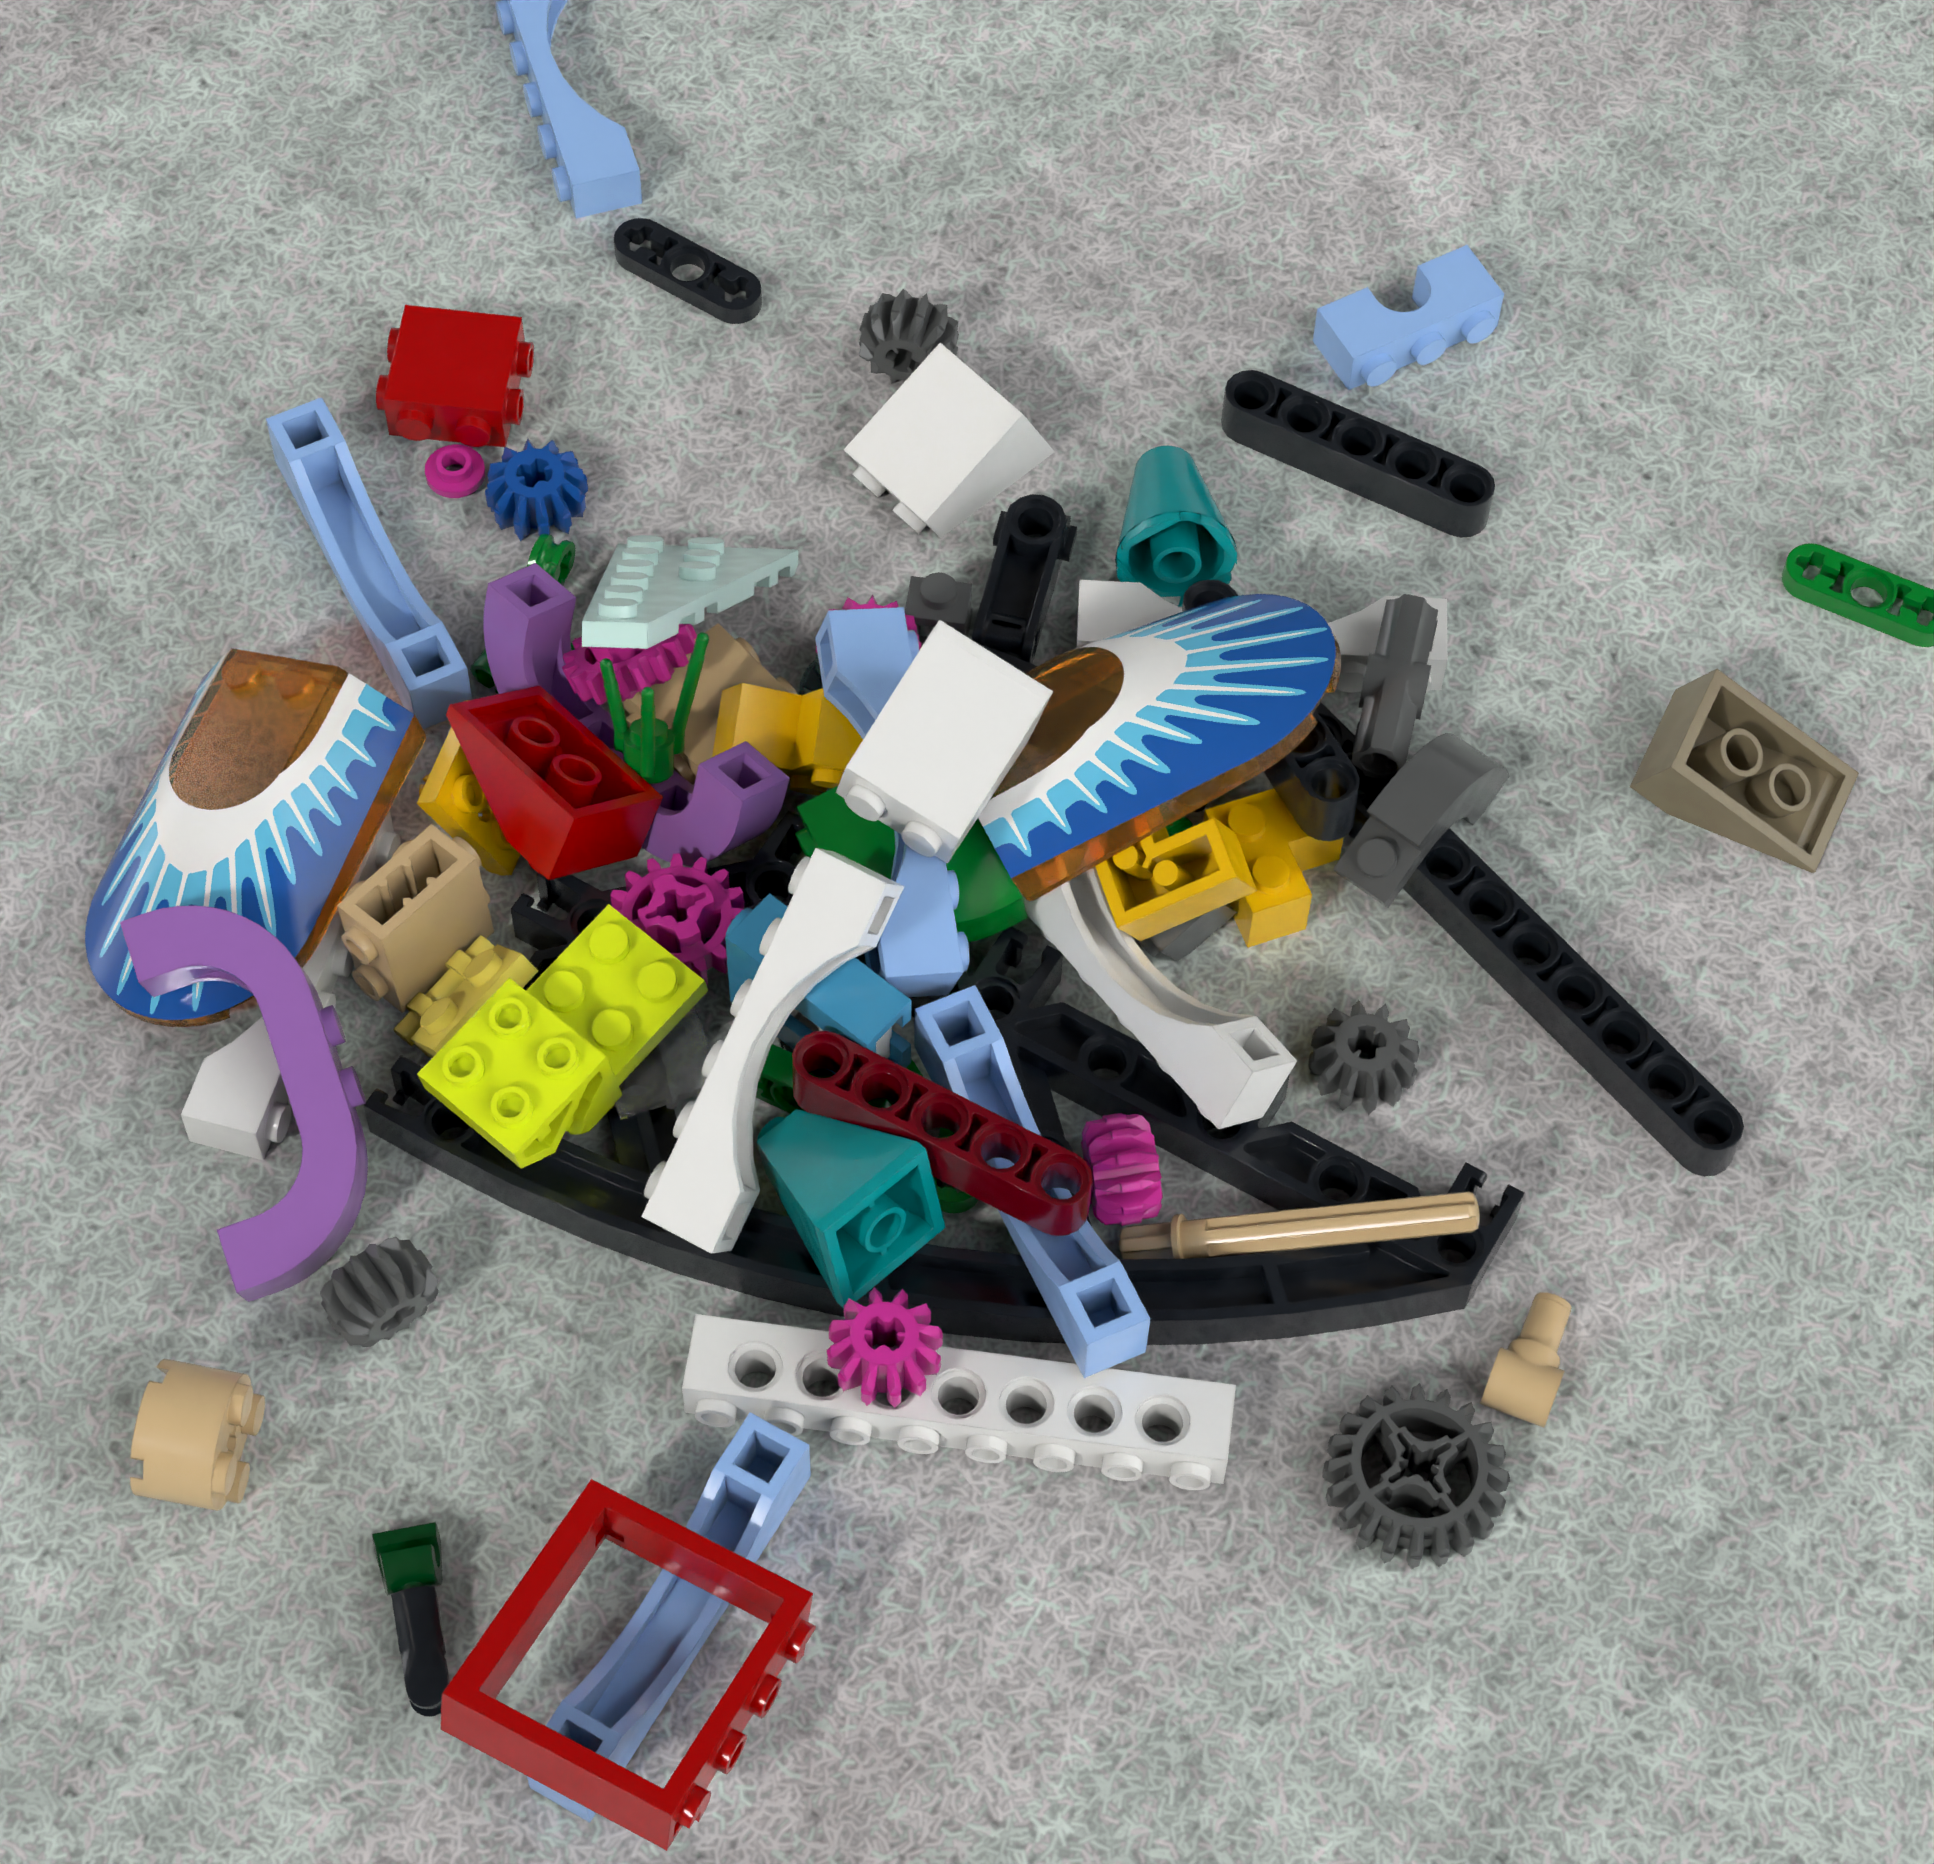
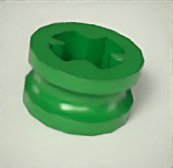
(547, 551)

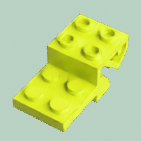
(565, 1044)

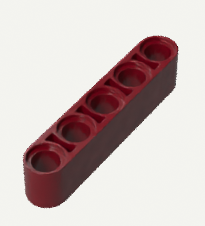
(956, 1159)

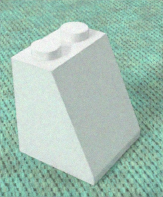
(945, 445)
(943, 743)

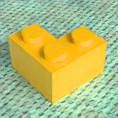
(793, 731)
(1276, 857)
(1174, 878)

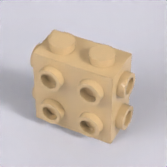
(725, 665)
(415, 916)

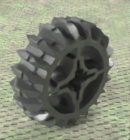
(1374, 1507)

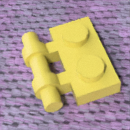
(460, 993)

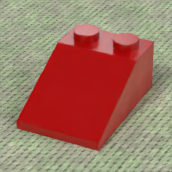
(553, 782)

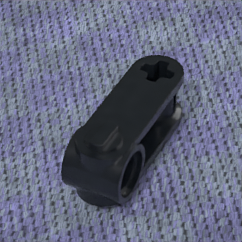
(1023, 575)

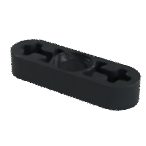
(679, 251)

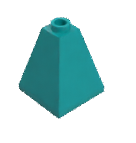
(852, 1195)

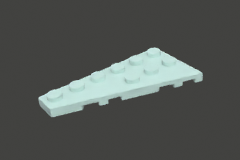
(659, 586)

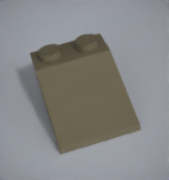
(1744, 772)

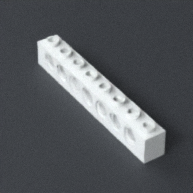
(994, 1383)

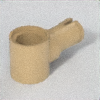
(1528, 1371)

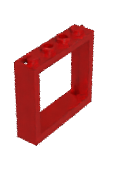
(566, 1766)

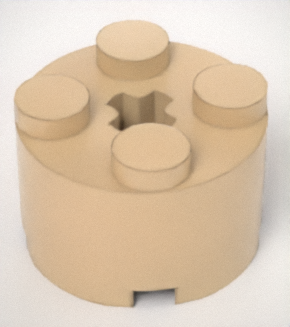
(195, 1435)

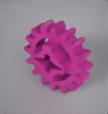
(632, 666)
(690, 898)

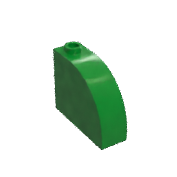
(986, 892)

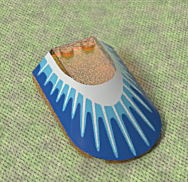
(1157, 730)
(255, 815)

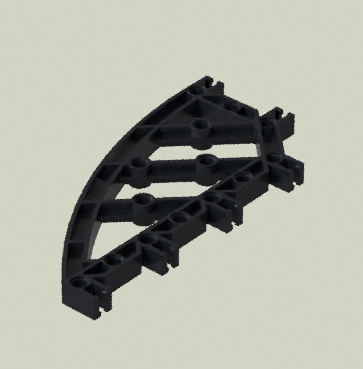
(975, 1289)

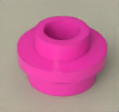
(455, 483)

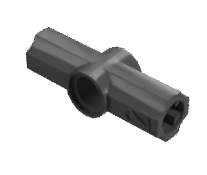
(1394, 686)

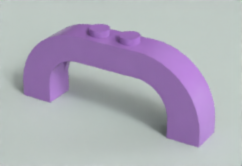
(733, 792)
(314, 1218)

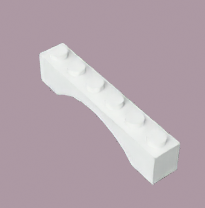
(1116, 607)
(1217, 1057)
(239, 1088)
(712, 1172)

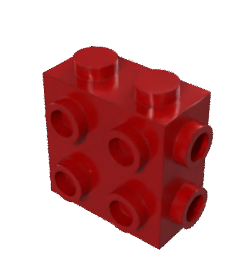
(455, 376)

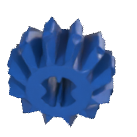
(536, 489)

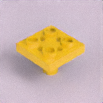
(456, 800)

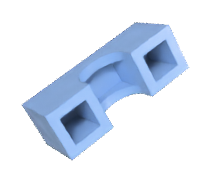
(1371, 342)

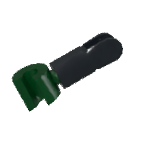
(410, 1571)

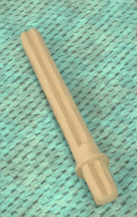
(1302, 1228)

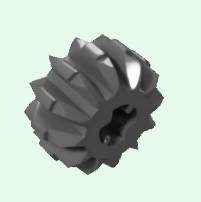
(903, 332)
(1339, 1063)
(379, 1292)

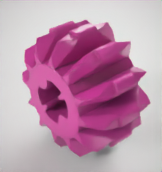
(1122, 1168)
(882, 1368)

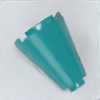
(1172, 527)

